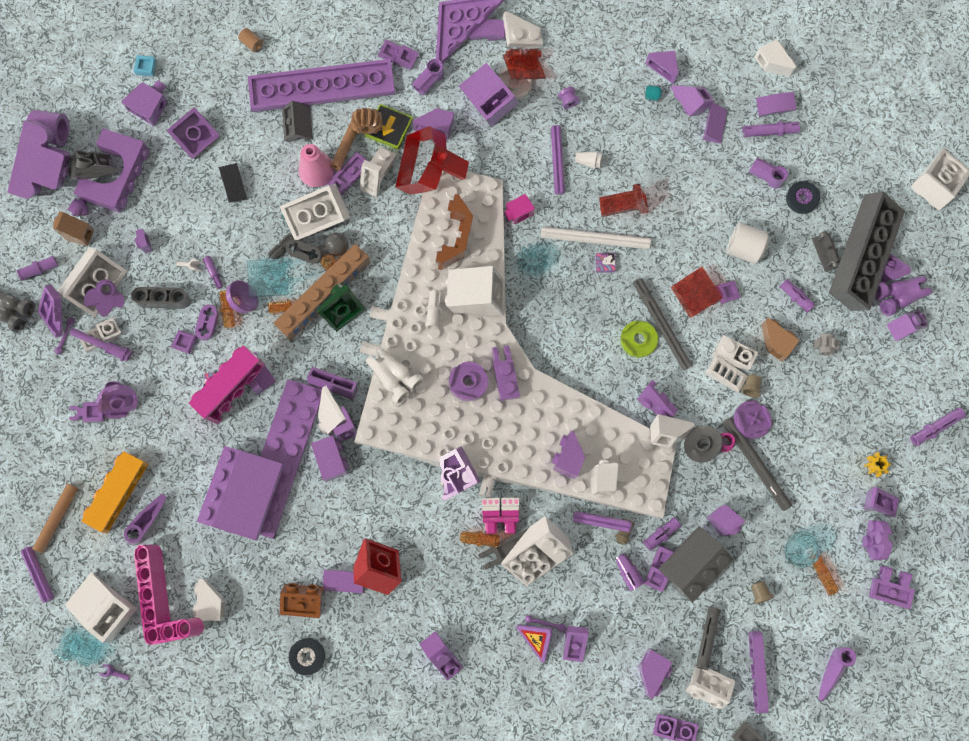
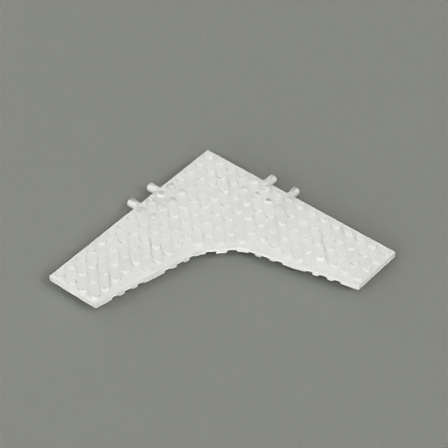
(505, 438)

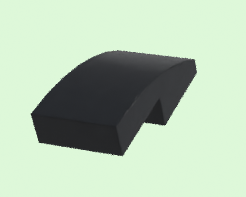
(232, 182)

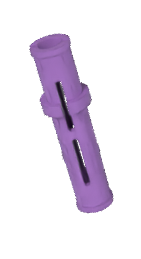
(771, 129)
(931, 430)

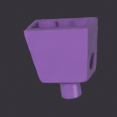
(146, 102)

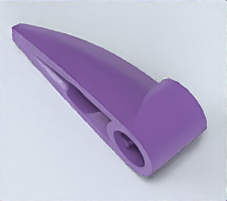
(144, 520)
(835, 670)

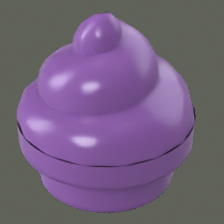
(78, 208)

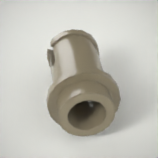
(622, 536)

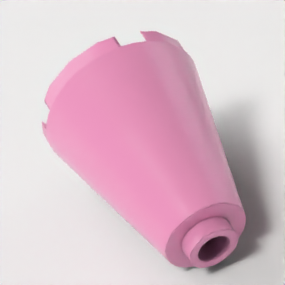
(315, 166)

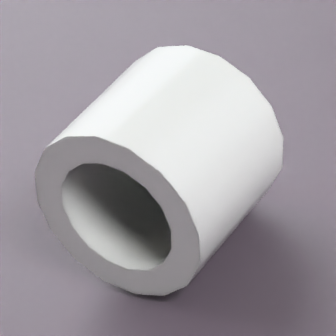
(747, 243)

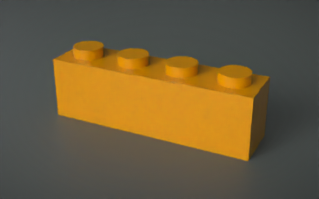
(114, 492)

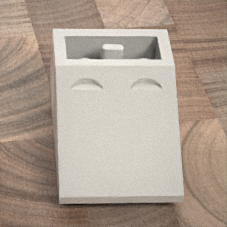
(538, 551)
(100, 608)

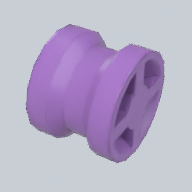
(568, 97)

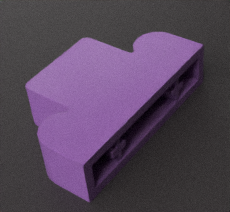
(37, 161)

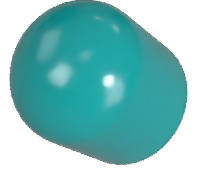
(653, 93)

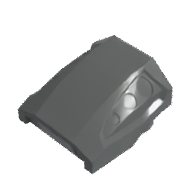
(89, 165)

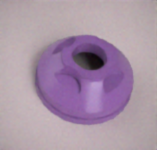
(240, 290)

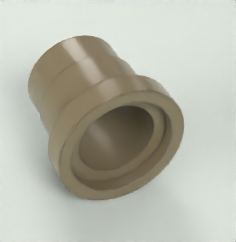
(752, 386)
(761, 592)

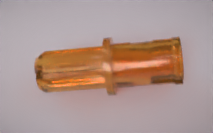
(227, 312)
(480, 539)
(825, 576)

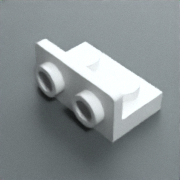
(711, 687)

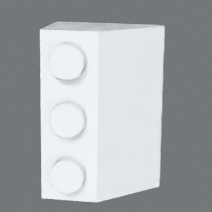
(85, 276)

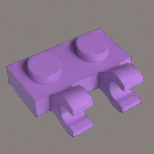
(891, 593)

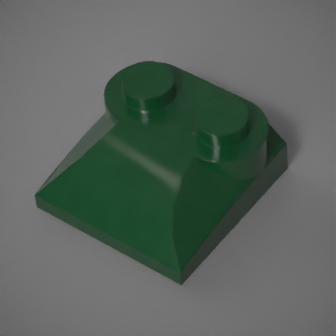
(341, 307)

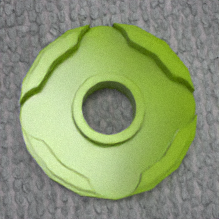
(633, 348)

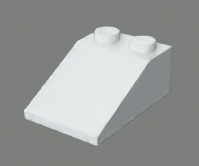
(941, 179)
(315, 211)

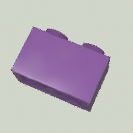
(329, 458)

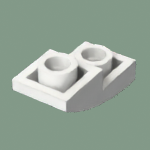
(105, 331)

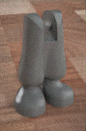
(11, 303)

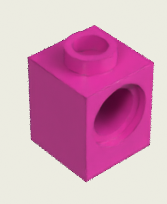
(519, 209)

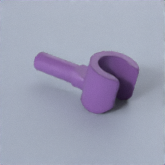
(112, 672)

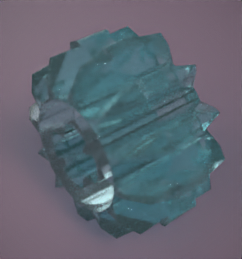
(539, 262)

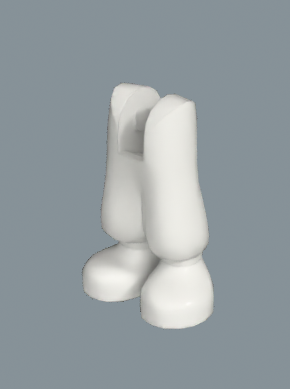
(391, 372)

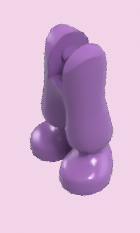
(904, 294)

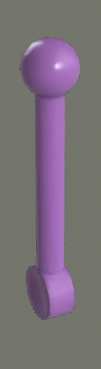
(70, 321)
(561, 627)

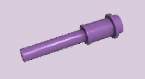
(110, 348)

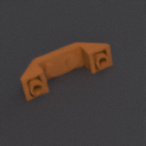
(449, 254)

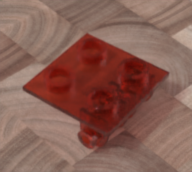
(524, 64)
(696, 292)

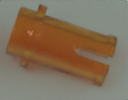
(327, 261)
(279, 306)

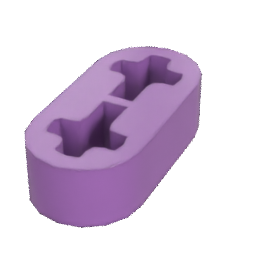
(211, 323)

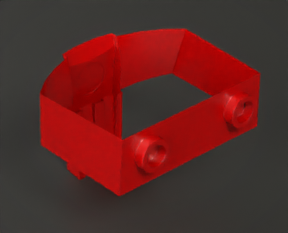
(440, 161)

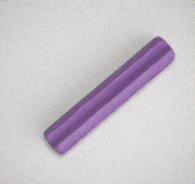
(602, 521)
(37, 574)

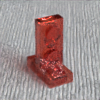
(624, 202)

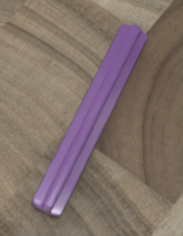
(557, 154)

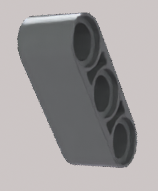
(154, 293)

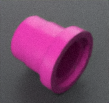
(732, 440)

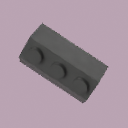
(695, 564)

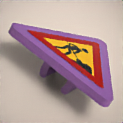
(537, 638)

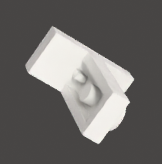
(375, 170)

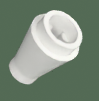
(589, 159)

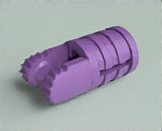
(629, 572)

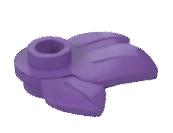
(104, 300)

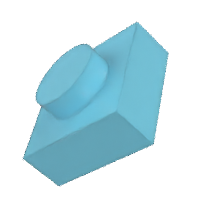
(145, 65)

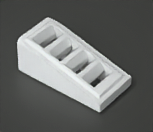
(723, 380)

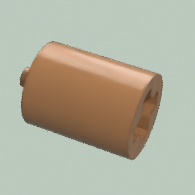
(250, 40)

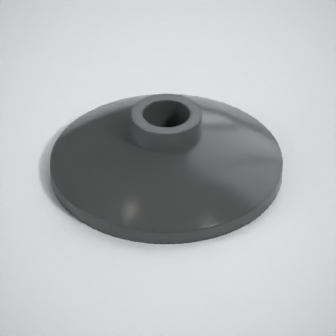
(698, 438)

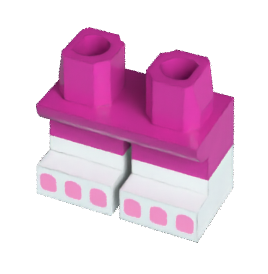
(492, 516)

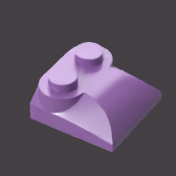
(193, 133)

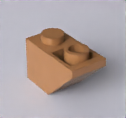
(73, 229)
(777, 339)

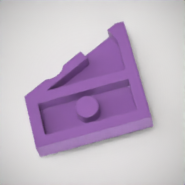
(51, 310)
(656, 402)

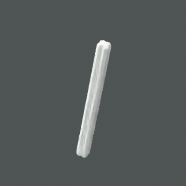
(597, 238)

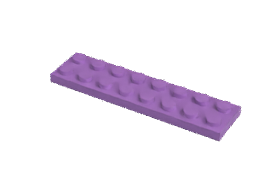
(321, 85)
(287, 443)

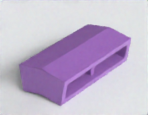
(331, 385)

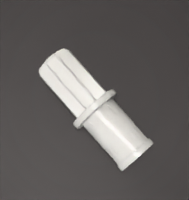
(433, 309)

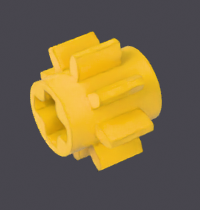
(879, 460)

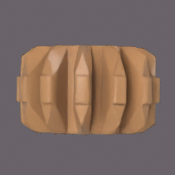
(366, 121)

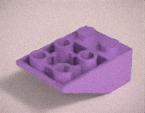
(489, 94)

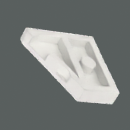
(521, 32)

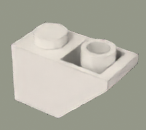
(774, 59)
(734, 353)
(669, 431)
(604, 477)
(210, 603)

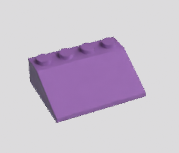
(240, 493)

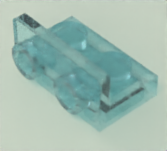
(79, 647)

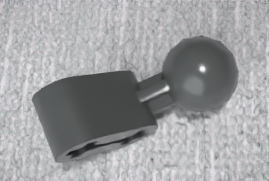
(335, 244)

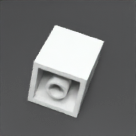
(475, 291)

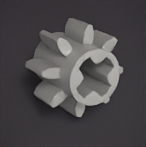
(827, 344)

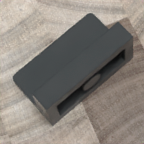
(296, 121)

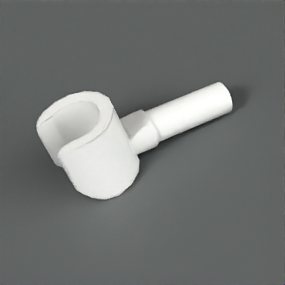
(192, 264)

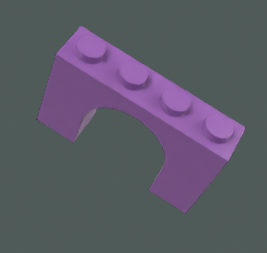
(114, 194)

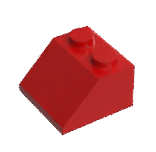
(377, 567)

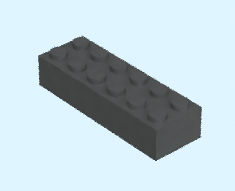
(867, 251)

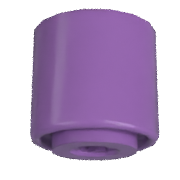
(57, 121)

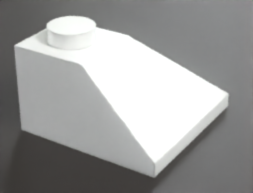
(329, 413)

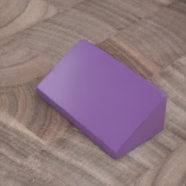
(715, 123)
(340, 581)

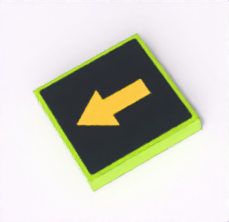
(393, 128)

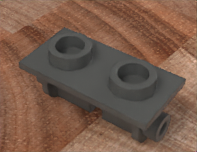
(826, 251)

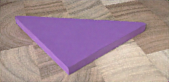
(458, 21)

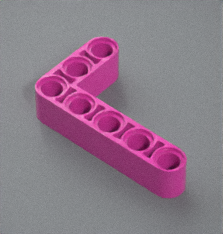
(154, 600)

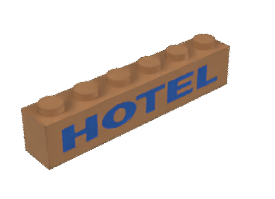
(306, 306)

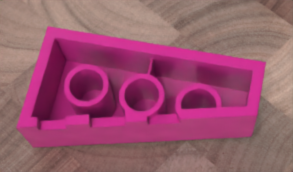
(226, 384)

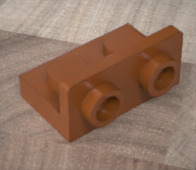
(301, 600)

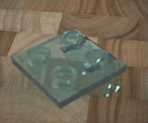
(268, 277)

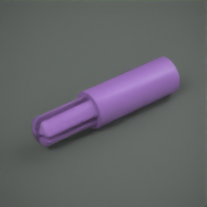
(212, 271)

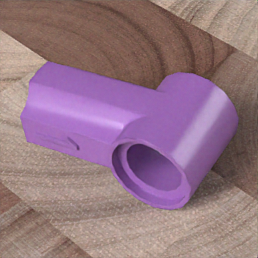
(428, 77)
(767, 172)

